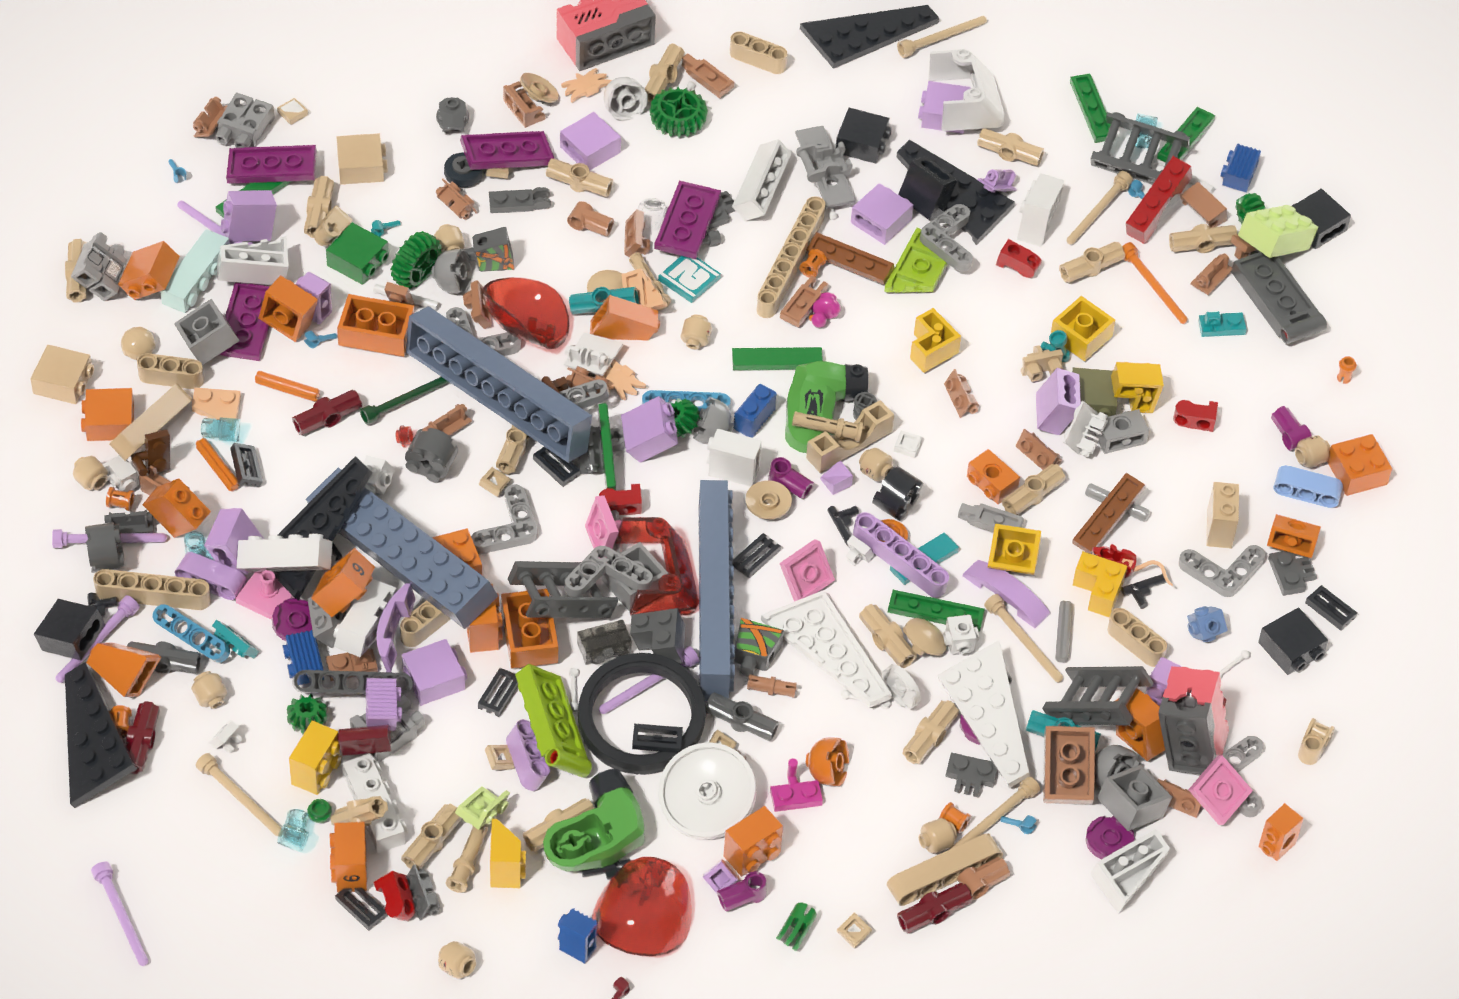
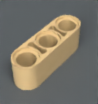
(758, 52)
(170, 370)
(423, 622)
(1132, 627)

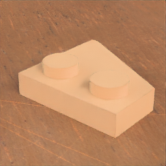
(647, 291)
(216, 403)

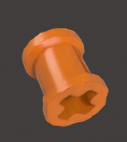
(813, 263)
(120, 498)
(122, 718)
(956, 817)

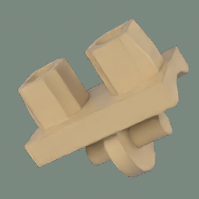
(1040, 361)

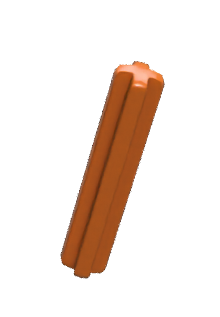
(287, 386)
(217, 464)

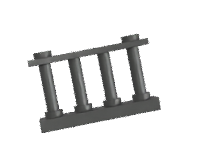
(1143, 171)
(552, 575)
(1102, 711)

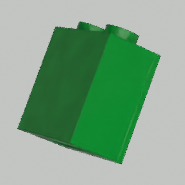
(357, 253)

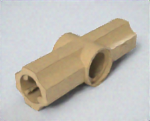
(664, 71)
(1010, 147)
(579, 177)
(318, 204)
(1201, 238)
(1091, 262)
(74, 290)
(512, 450)
(1034, 489)
(887, 636)
(930, 732)
(361, 811)
(535, 836)
(423, 846)

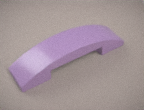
(1010, 589)
(398, 606)

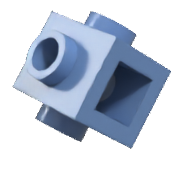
(1206, 623)

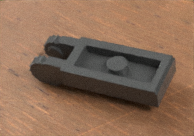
(519, 200)

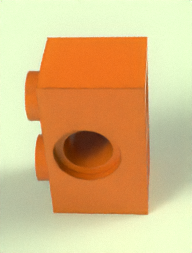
(992, 476)
(1293, 536)
(1280, 832)

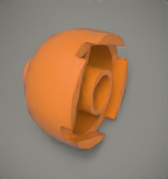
(828, 760)

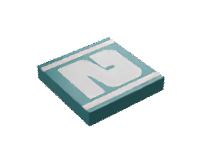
(689, 277)

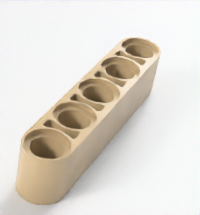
(150, 421)
(153, 589)
(942, 869)

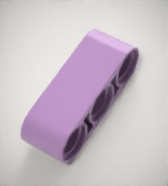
(222, 579)
(526, 757)

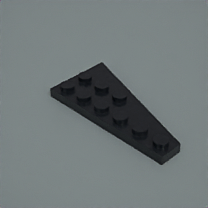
(855, 36)
(985, 206)
(325, 517)
(94, 741)

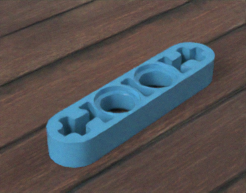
(689, 395)
(191, 632)

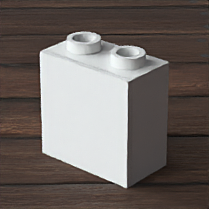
(734, 457)

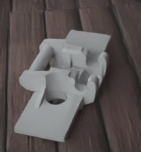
(817, 147)

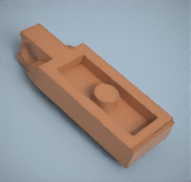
(707, 75)

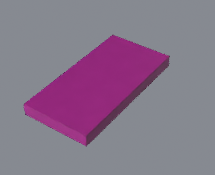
(506, 150)
(271, 164)
(687, 219)
(243, 318)

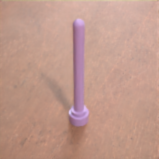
(203, 219)
(61, 538)
(126, 608)
(690, 659)
(103, 874)

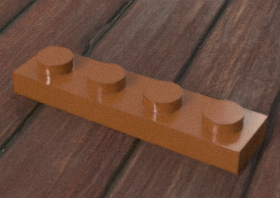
(852, 258)
(1108, 513)

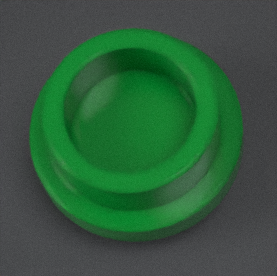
(319, 810)

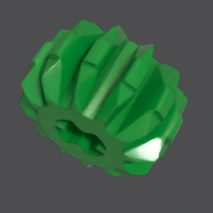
(1248, 203)
(685, 416)
(304, 711)

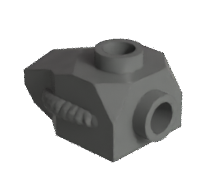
(452, 114)

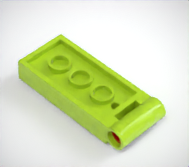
(553, 720)

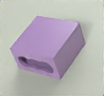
(933, 100)
(590, 141)
(881, 213)
(249, 215)
(1057, 401)
(649, 429)
(226, 531)
(434, 671)

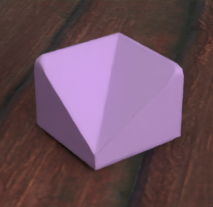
(837, 478)
(720, 876)

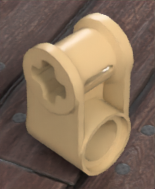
(332, 226)
(1314, 742)

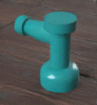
(1057, 341)

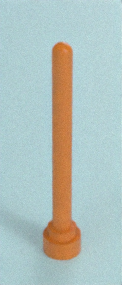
(1131, 255)

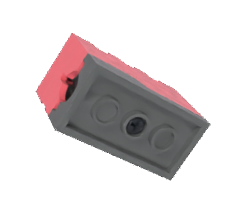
(604, 30)
(1193, 719)

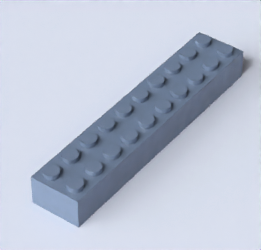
(498, 384)
(415, 557)
(716, 589)

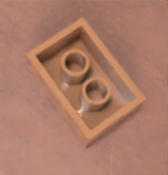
(1069, 765)

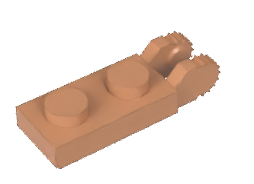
(802, 301)

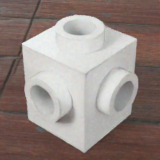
(381, 474)
(960, 634)

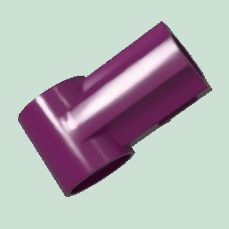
(1289, 427)
(794, 481)
(742, 893)

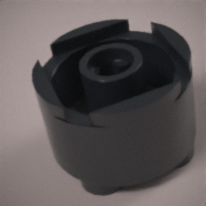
(897, 492)

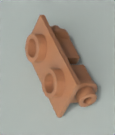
(206, 124)
(462, 204)
(1212, 274)
(580, 376)
(959, 393)
(451, 421)
(1036, 450)
(1181, 799)

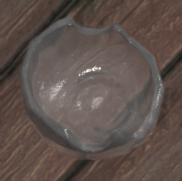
(654, 212)

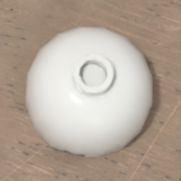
(624, 98)

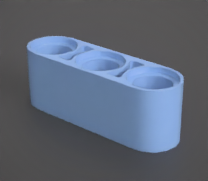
(1308, 486)

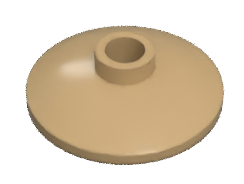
(538, 88)
(768, 493)

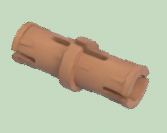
(771, 685)

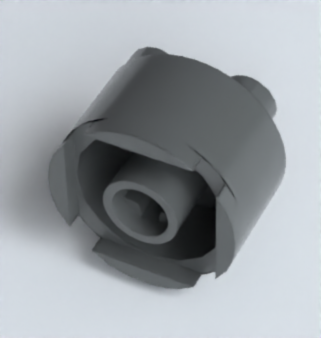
(431, 454)
(103, 546)

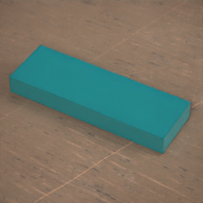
(936, 549)

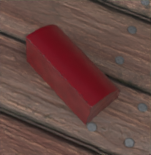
(365, 740)

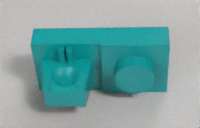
(1222, 324)
(229, 636)

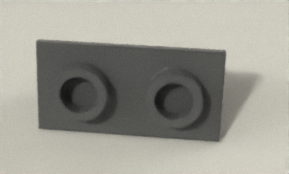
(592, 460)
(132, 523)
(420, 883)

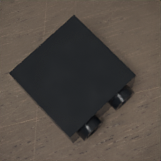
(864, 135)
(927, 187)
(1324, 213)
(69, 629)
(1293, 641)

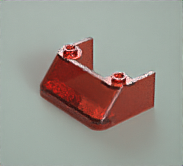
(678, 586)

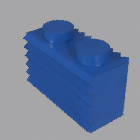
(1241, 167)
(755, 410)
(303, 655)
(577, 935)

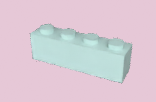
(194, 272)

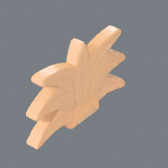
(585, 85)
(622, 379)

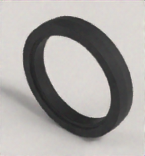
(639, 663)

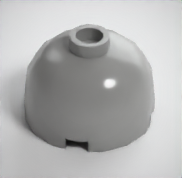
(451, 271)
(713, 418)
(1112, 761)

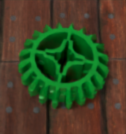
(678, 112)
(415, 259)

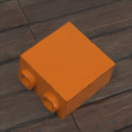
(149, 270)
(107, 413)
(176, 508)

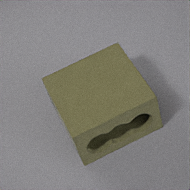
(1097, 389)

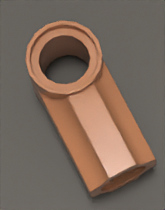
(585, 217)
(981, 878)

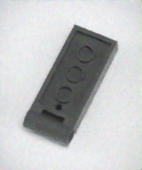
(1278, 297)

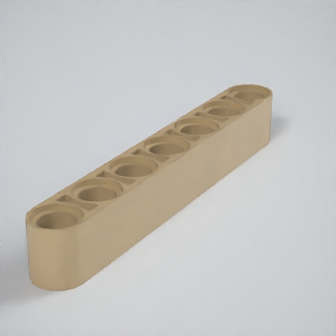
(790, 257)

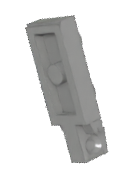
(986, 516)

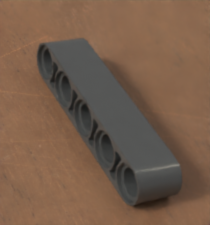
(340, 681)

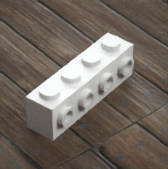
(761, 180)
(284, 554)
(364, 781)

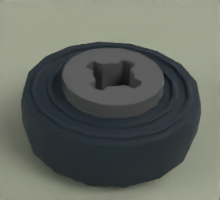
(458, 171)

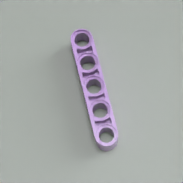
(906, 564)

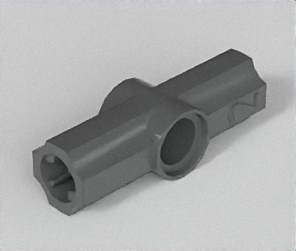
(171, 658)
(752, 721)

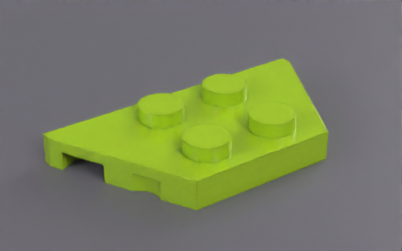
(916, 269)

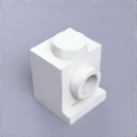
(121, 474)

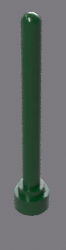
(370, 413)

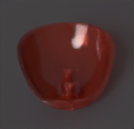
(528, 310)
(645, 908)

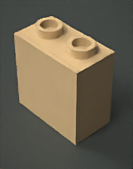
(361, 158)
(61, 374)
(1222, 515)

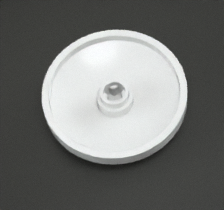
(706, 790)

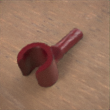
(622, 987)

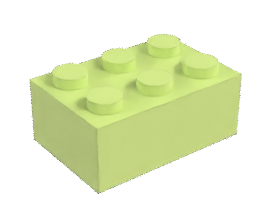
(1278, 231)

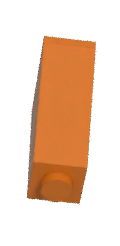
(624, 320)
(123, 666)

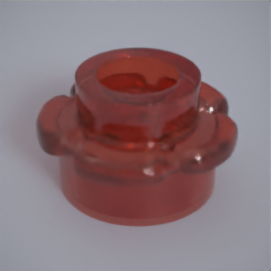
(404, 435)

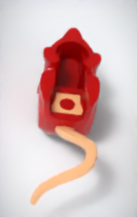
(1126, 558)

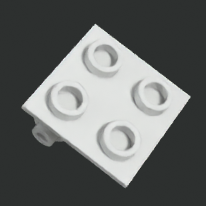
(592, 353)
(1081, 427)

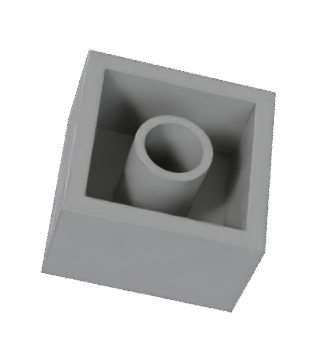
(206, 332)
(640, 555)
(1134, 797)

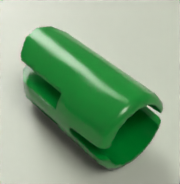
(798, 922)

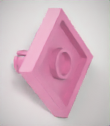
(601, 524)
(807, 570)
(262, 593)
(1220, 790)

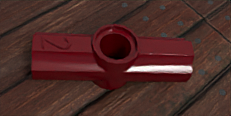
(327, 412)
(142, 733)
(934, 907)

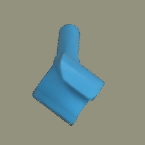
(177, 171)
(1135, 189)
(313, 341)
(1026, 826)

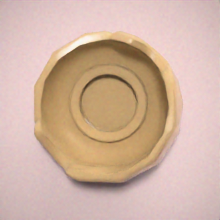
(137, 342)

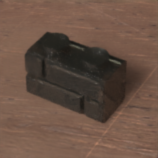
(604, 642)

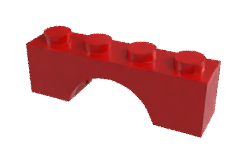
(1148, 212)

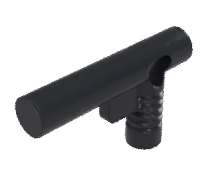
(843, 520)
(1142, 589)
(100, 604)
(609, 870)

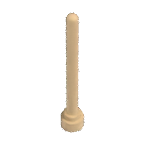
(907, 47)
(1121, 182)
(996, 606)
(208, 765)
(1027, 788)

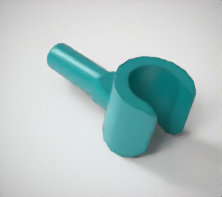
(378, 227)

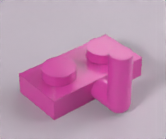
(795, 794)

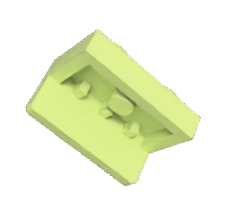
(482, 807)

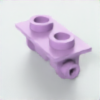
(999, 180)

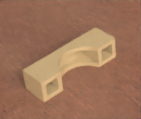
(827, 450)

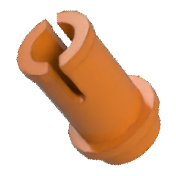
(1347, 366)

